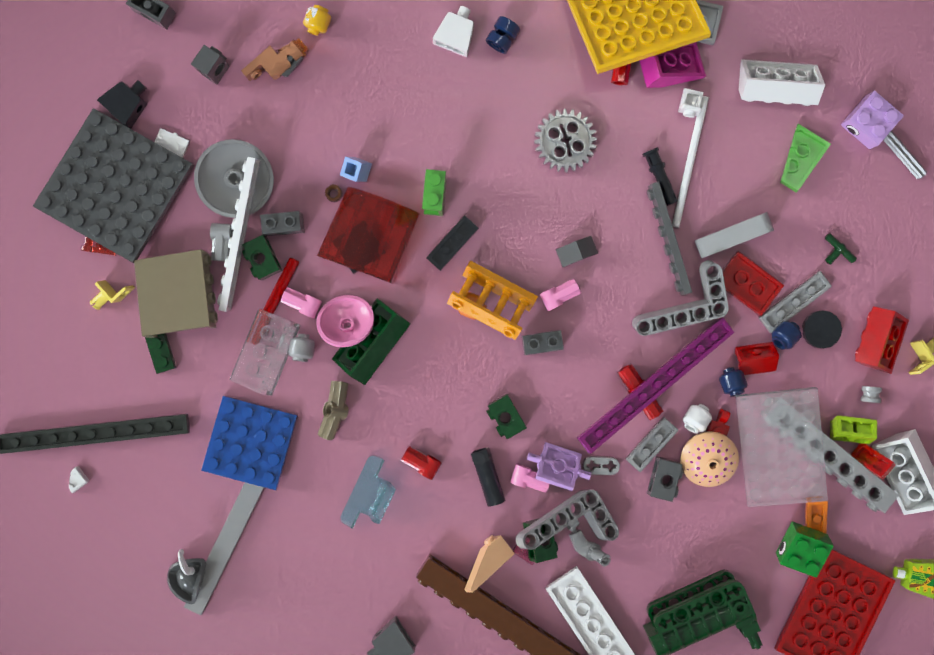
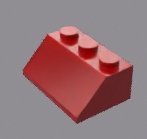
(881, 339)

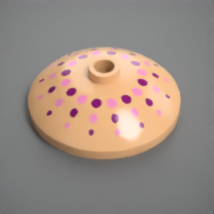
(703, 450)

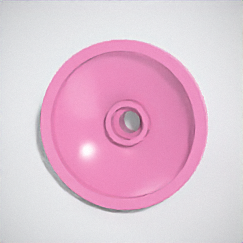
(345, 312)

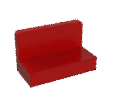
(757, 358)

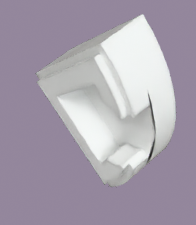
(77, 479)

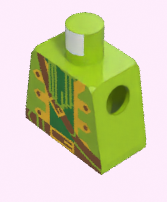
(917, 576)

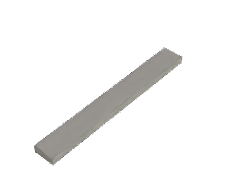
(226, 544)

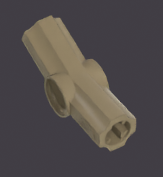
(334, 410)

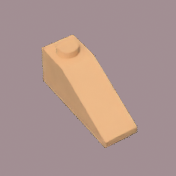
(488, 561)

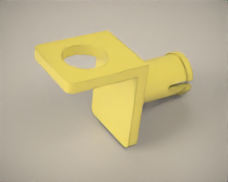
(108, 293)
(925, 354)

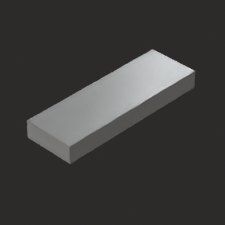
(651, 444)

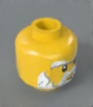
(317, 20)

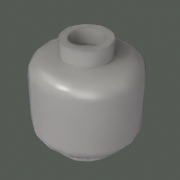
(301, 348)

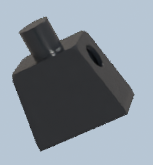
(124, 102)

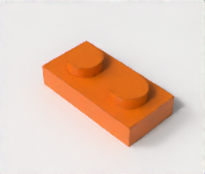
(817, 515)

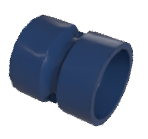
(504, 32)

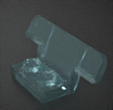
(369, 495)

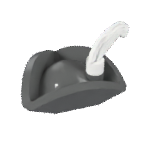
(186, 578)

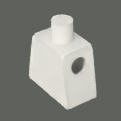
(455, 32)

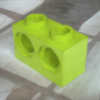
(853, 429)

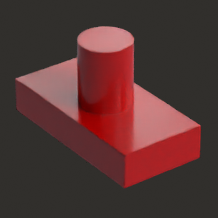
(873, 460)

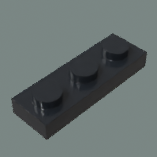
(452, 243)

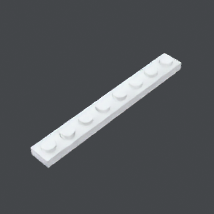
(239, 226)

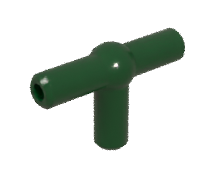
(840, 248)

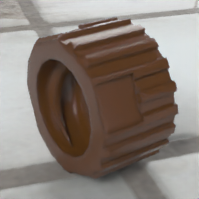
(328, 190)

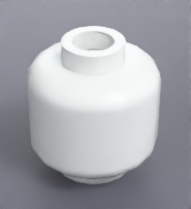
(697, 418)

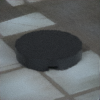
(822, 329)

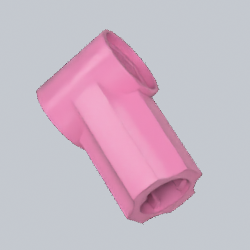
(556, 296)
(304, 303)
(525, 477)

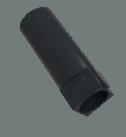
(488, 476)

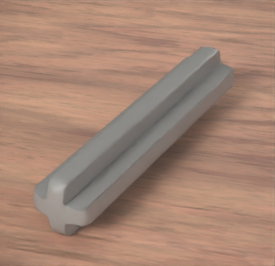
(905, 155)

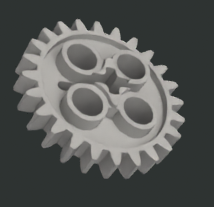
(582, 136)

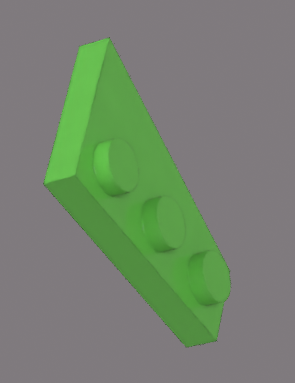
(802, 157)

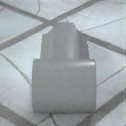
(220, 237)

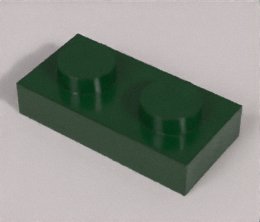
(161, 353)

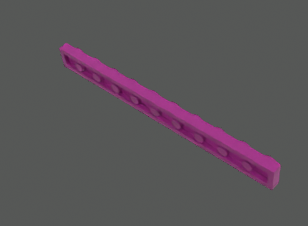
(655, 385)

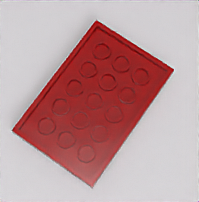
(835, 609)

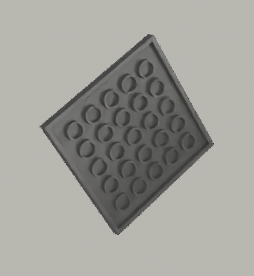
(113, 185)

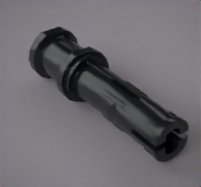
(657, 168)

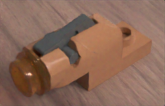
(278, 63)

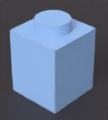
(355, 169)

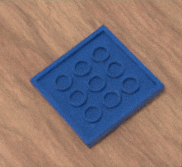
(249, 443)

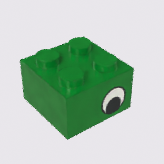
(804, 549)

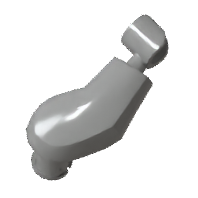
(587, 548)

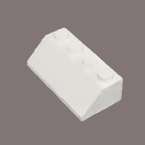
(780, 82)
(913, 472)

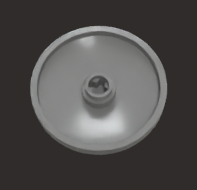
(220, 173)

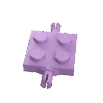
(558, 466)

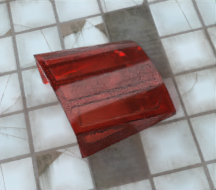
(369, 234)

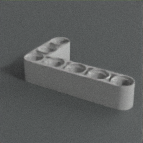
(689, 309)
(582, 507)

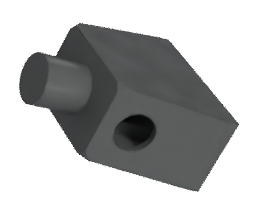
(392, 640)

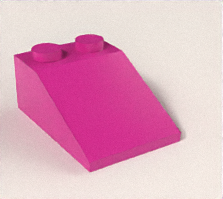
(673, 67)

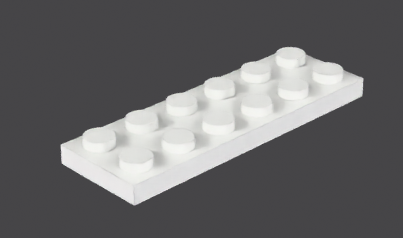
(587, 615)

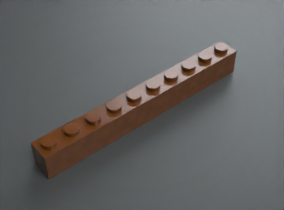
(489, 610)

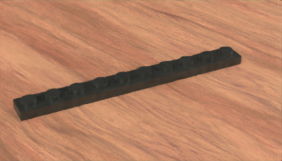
(94, 433)

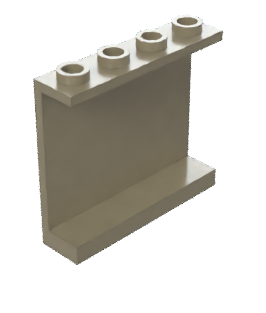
(175, 293)

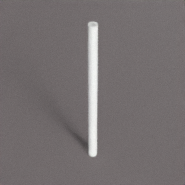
(689, 163)

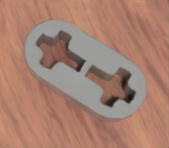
(601, 460)

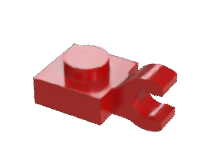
(719, 425)

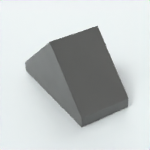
(576, 251)

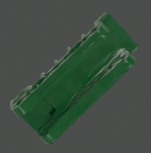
(701, 615)

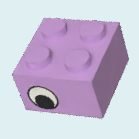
(872, 120)

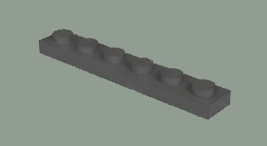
(671, 246)

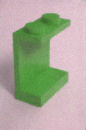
(434, 192)

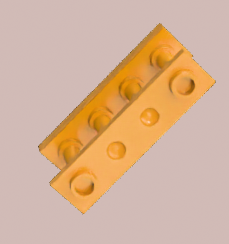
(501, 287)

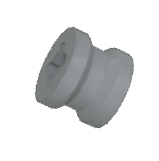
(871, 394)

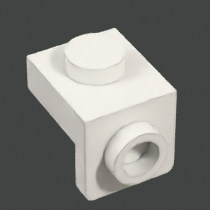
(690, 103)

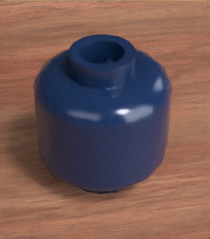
(786, 335)
(733, 382)

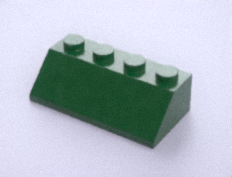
(365, 357)

